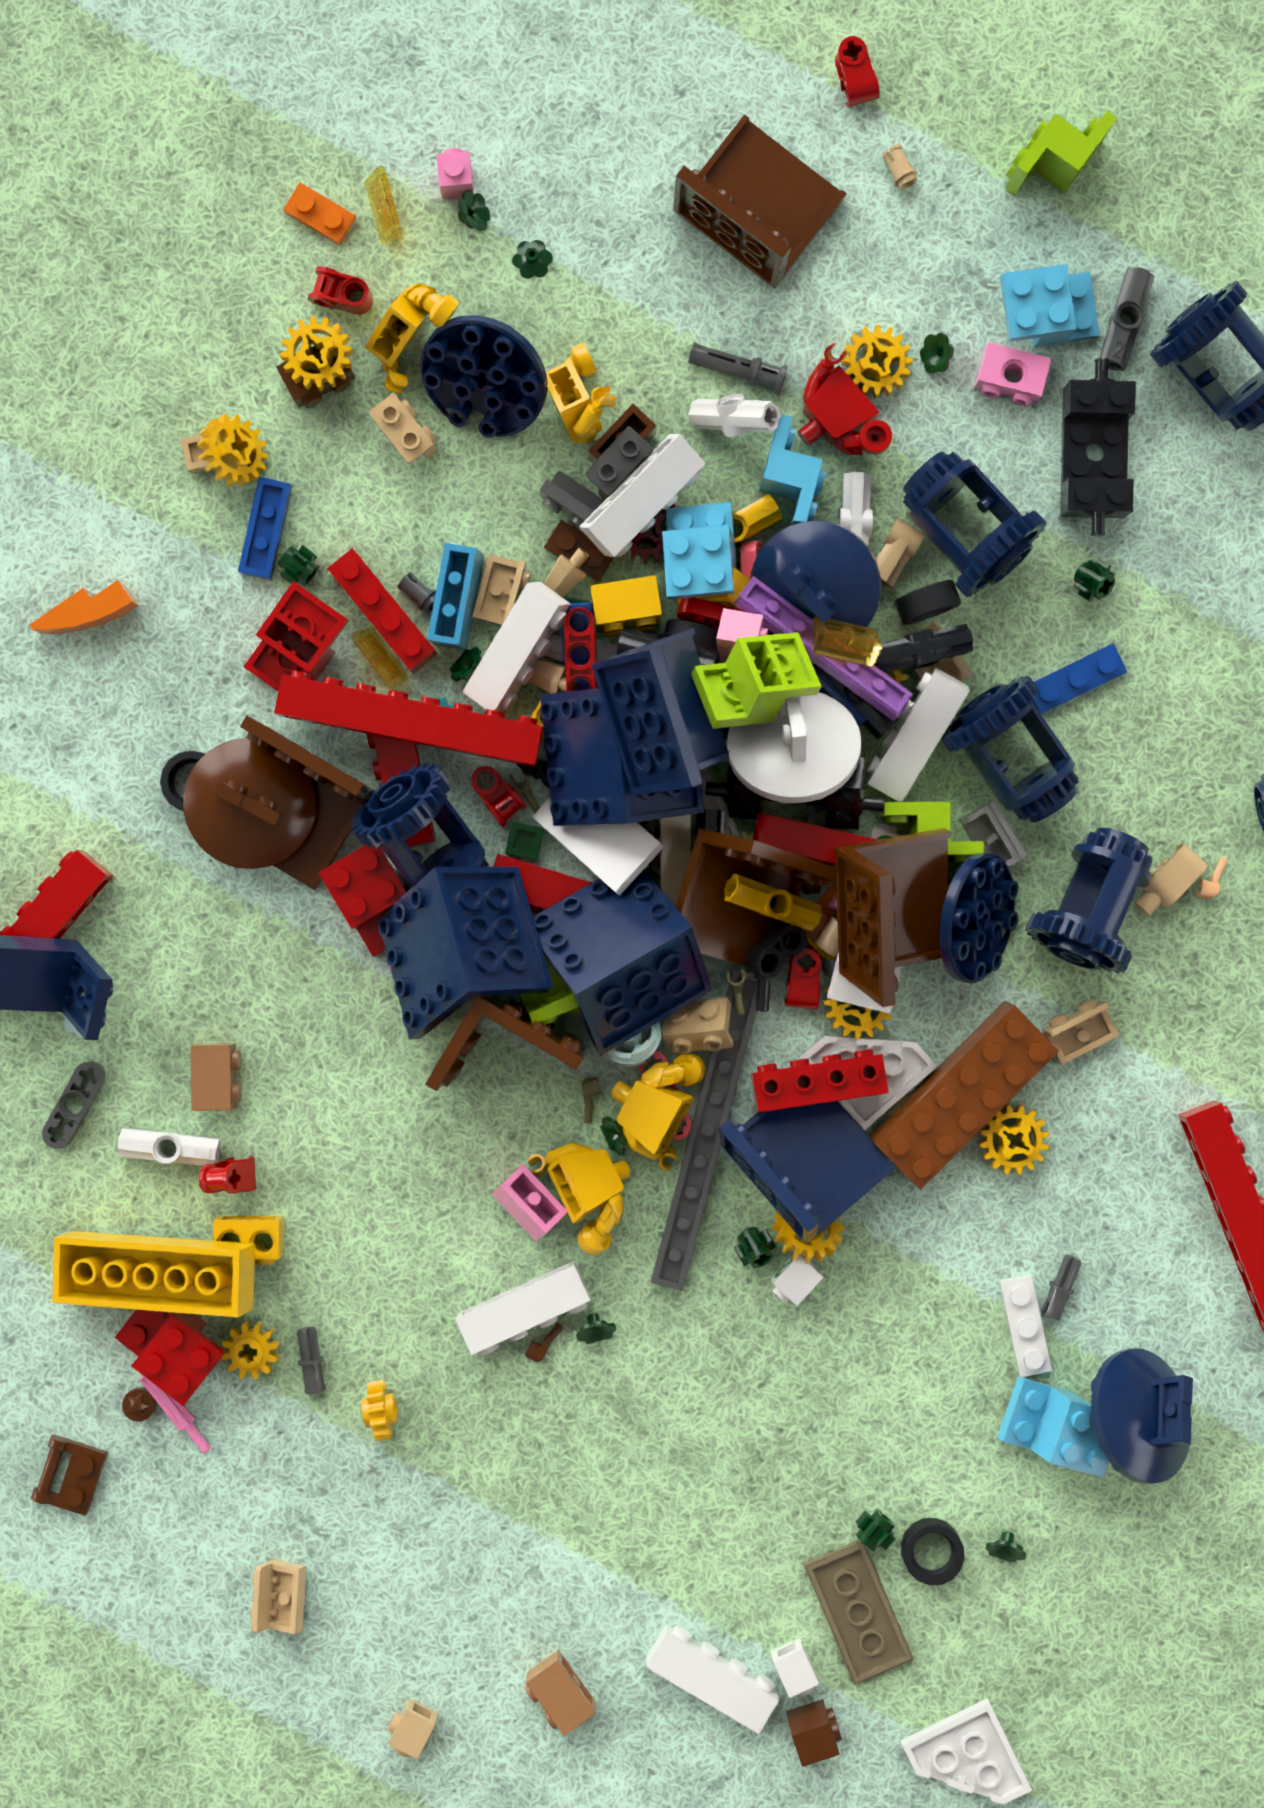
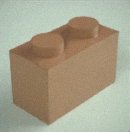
(214, 1076)
(560, 1693)

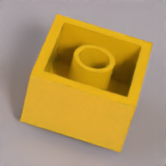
(626, 605)

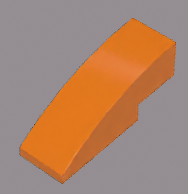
(86, 611)

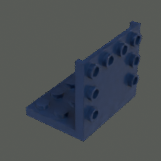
(659, 714)
(587, 770)
(460, 939)
(623, 957)
(807, 1162)

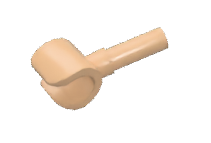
(1211, 888)

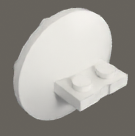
(799, 755)

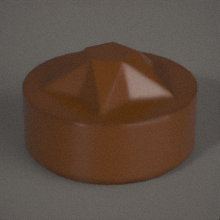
(138, 1404)

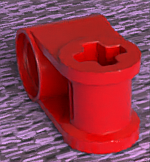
(856, 76)
(334, 291)
(498, 796)
(803, 984)
(228, 1176)

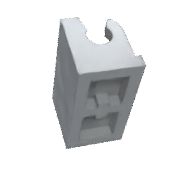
(990, 826)

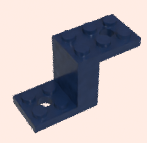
(54, 978)

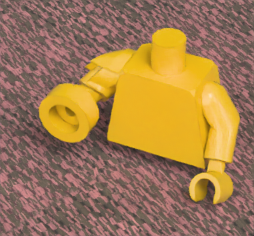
(402, 325)
(571, 398)
(655, 1110)
(585, 1184)

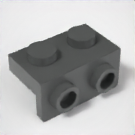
(618, 462)
(570, 498)

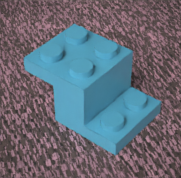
(1049, 305)
(792, 473)
(699, 551)
(1053, 1426)

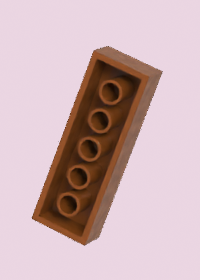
(963, 1093)

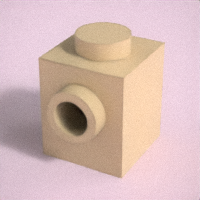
(411, 1729)

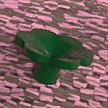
(473, 210)
(534, 265)
(936, 353)
(466, 664)
(614, 1136)
(595, 1330)
(1006, 1549)

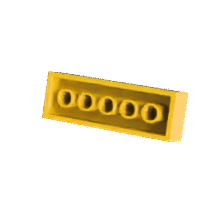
(154, 1273)

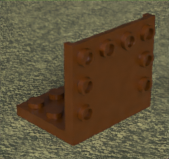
(756, 201)
(336, 797)
(889, 908)
(726, 928)
(512, 1017)

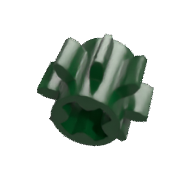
(298, 565)
(1094, 579)
(755, 1247)
(875, 1530)

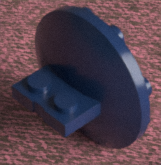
(484, 369)
(822, 572)
(973, 916)
(1142, 1415)

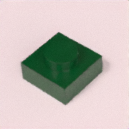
(524, 840)

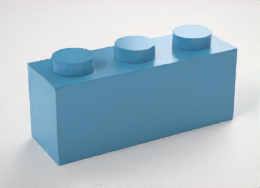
(455, 596)

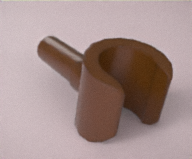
(538, 1351)

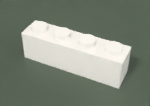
(643, 495)
(517, 647)
(917, 735)
(523, 1308)
(712, 1678)

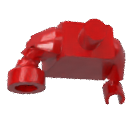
(839, 410)

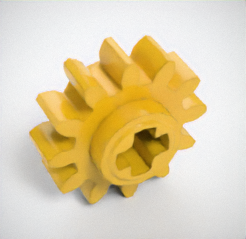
(257, 1340)
(379, 1410)

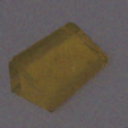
(383, 206)
(846, 641)
(380, 657)

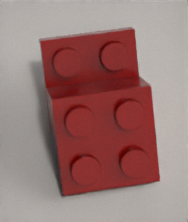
(296, 637)
(364, 890)
(170, 1350)

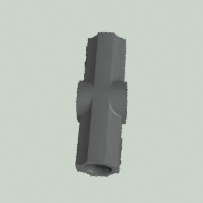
(1130, 301)

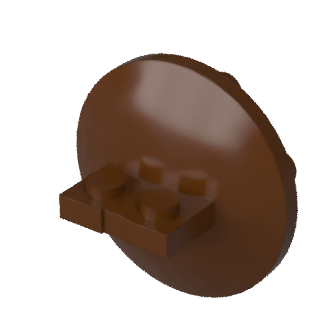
(248, 805)

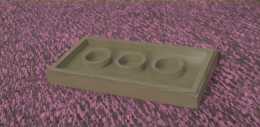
(858, 1611)

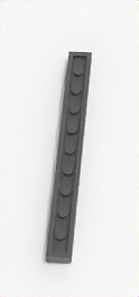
(704, 1143)

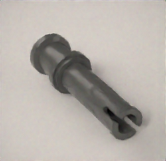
(753, 371)

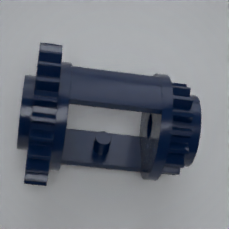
(1194, 331)
(1000, 551)
(991, 715)
(405, 808)
(1096, 902)

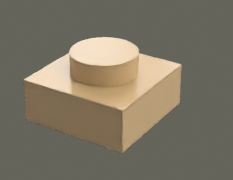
(191, 454)

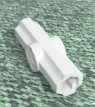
(734, 415)
(855, 505)
(149, 1146)

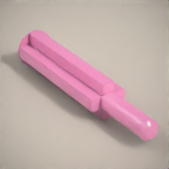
(177, 1414)

